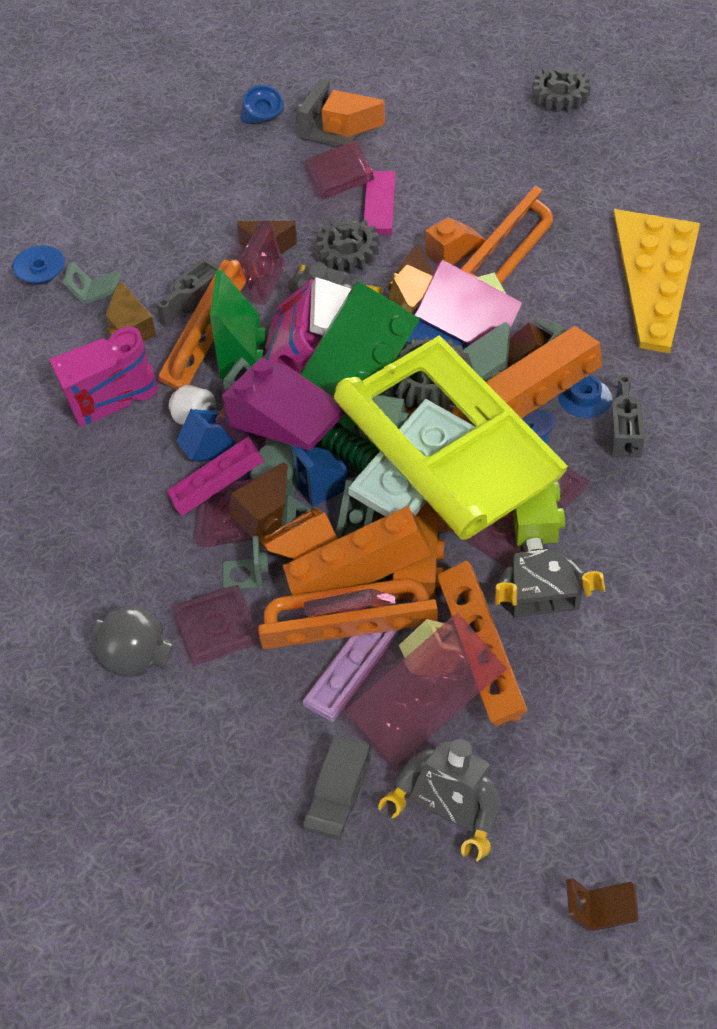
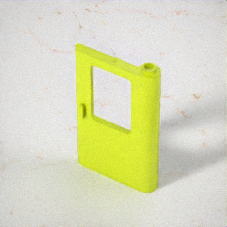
(477, 474)

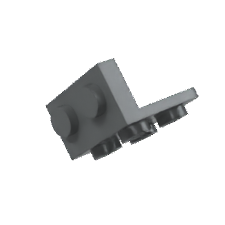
(310, 117)

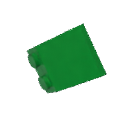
(234, 326)

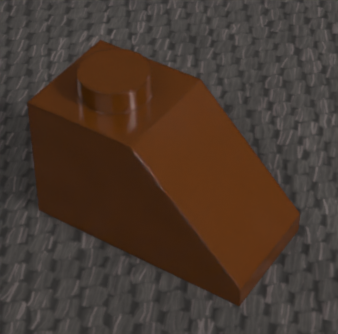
(261, 502)

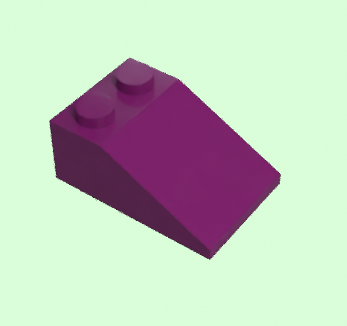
(280, 405)

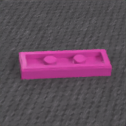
(380, 201)
(215, 476)

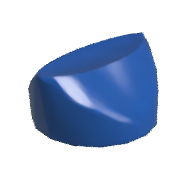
(261, 104)

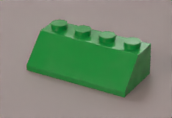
(359, 341)

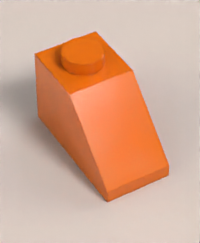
(352, 113)
(451, 241)
(300, 535)

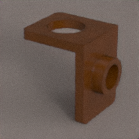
(603, 906)

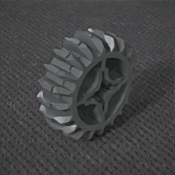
(418, 385)

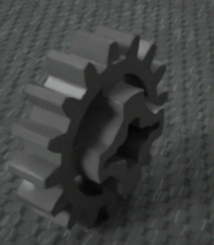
(561, 88)
(347, 244)

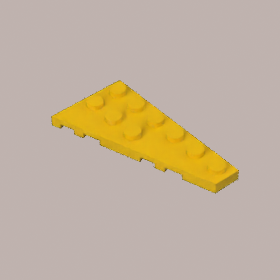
(656, 270)

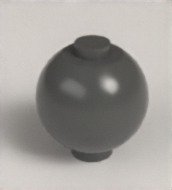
(130, 641)

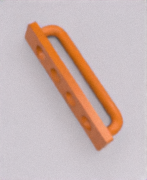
(529, 202)
(174, 370)
(462, 580)
(346, 624)

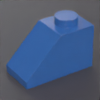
(203, 437)
(318, 474)

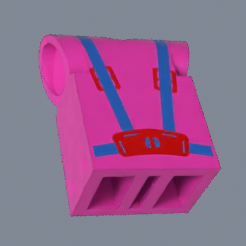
(290, 333)
(105, 375)

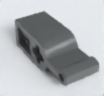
(187, 291)
(626, 422)
(338, 787)

